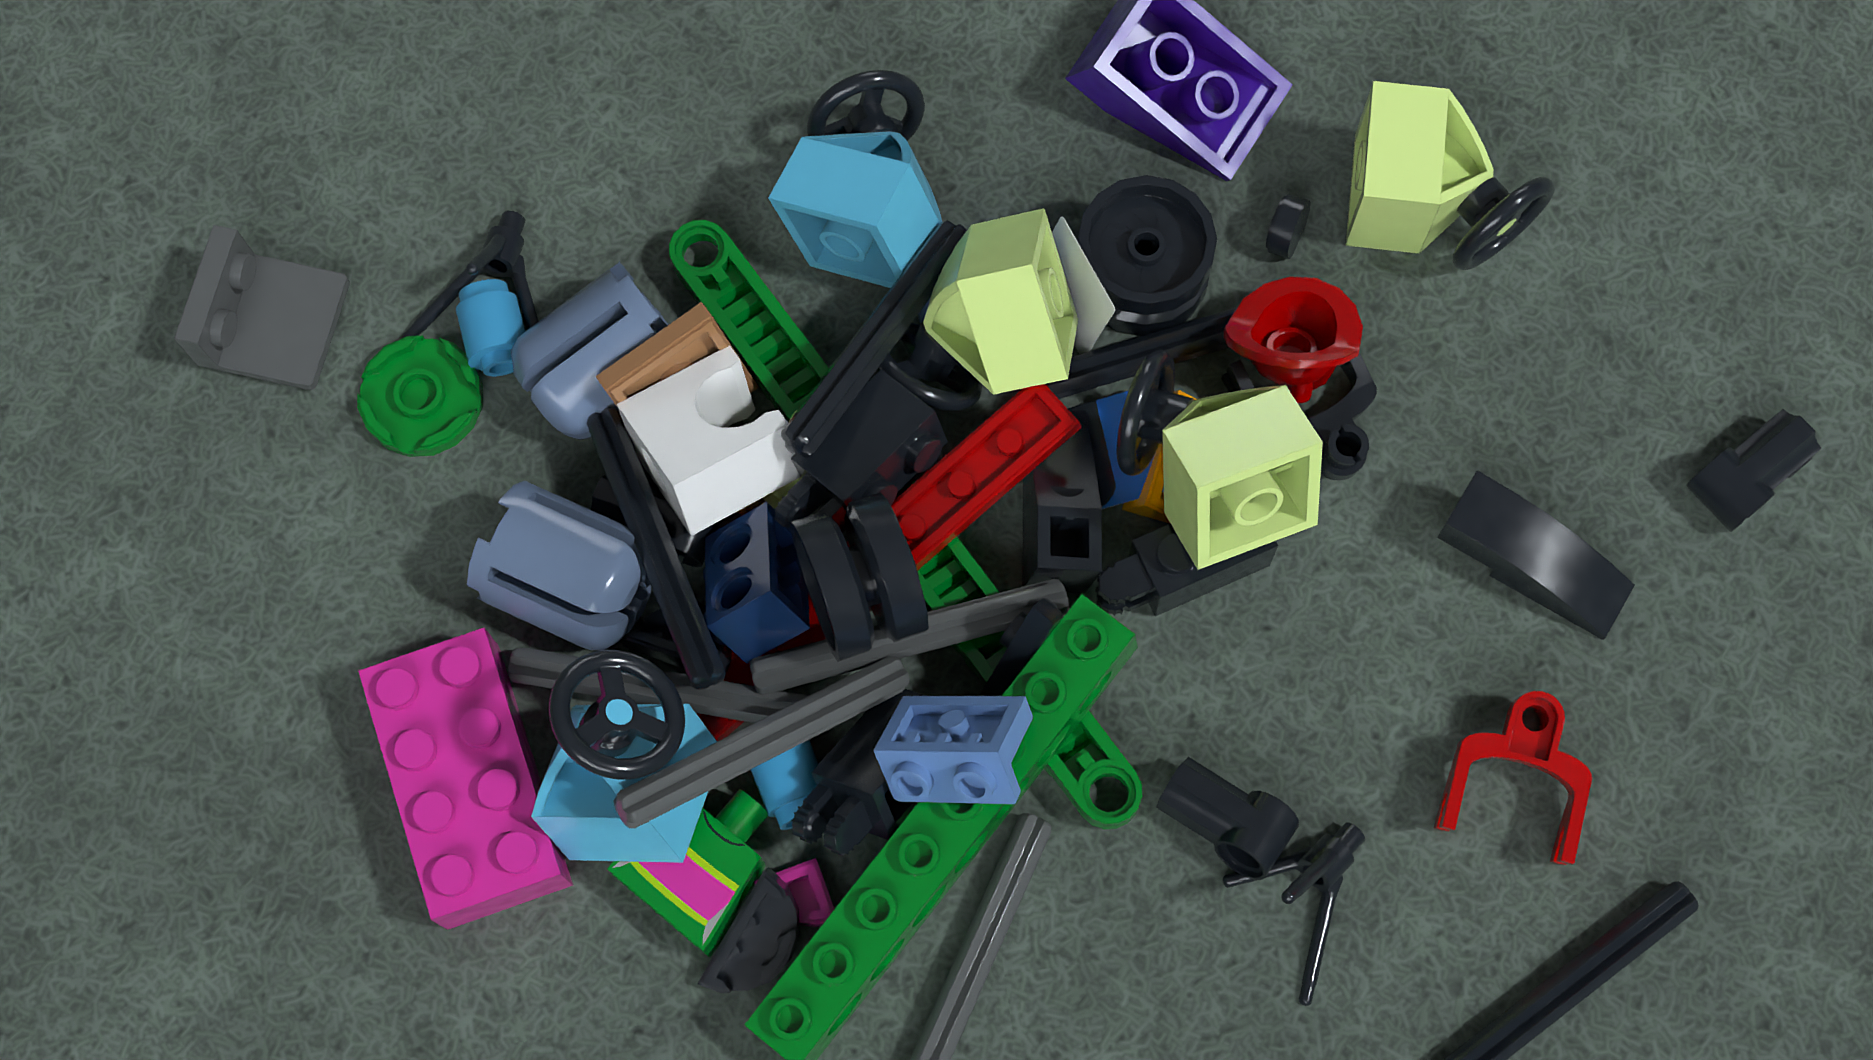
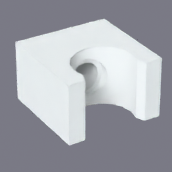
(692, 453)

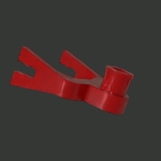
(1532, 749)

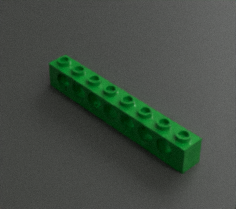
(935, 847)

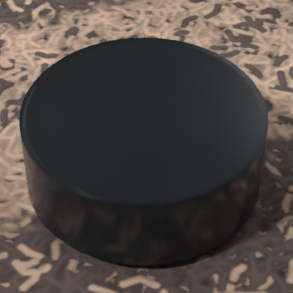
(1287, 225)

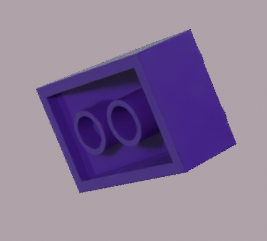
(1180, 81)

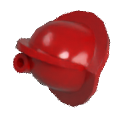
(1296, 332)

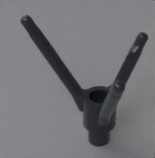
(498, 258)
(1323, 869)

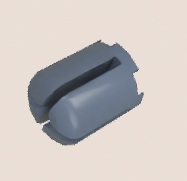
(578, 342)
(561, 569)

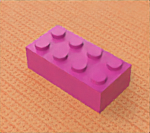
(463, 778)

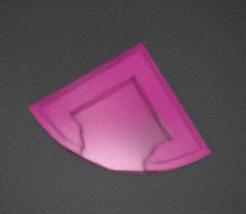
(809, 892)

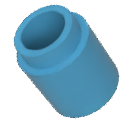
(489, 325)
(786, 782)

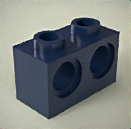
(754, 585)

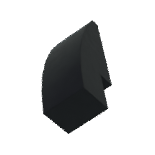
(1536, 555)

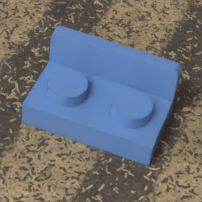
(954, 748)

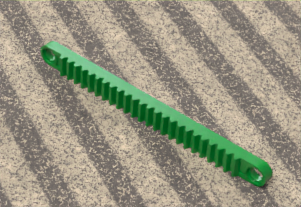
(787, 373)

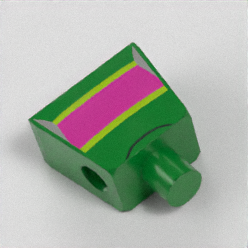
(713, 880)

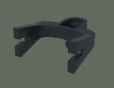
(1334, 423)

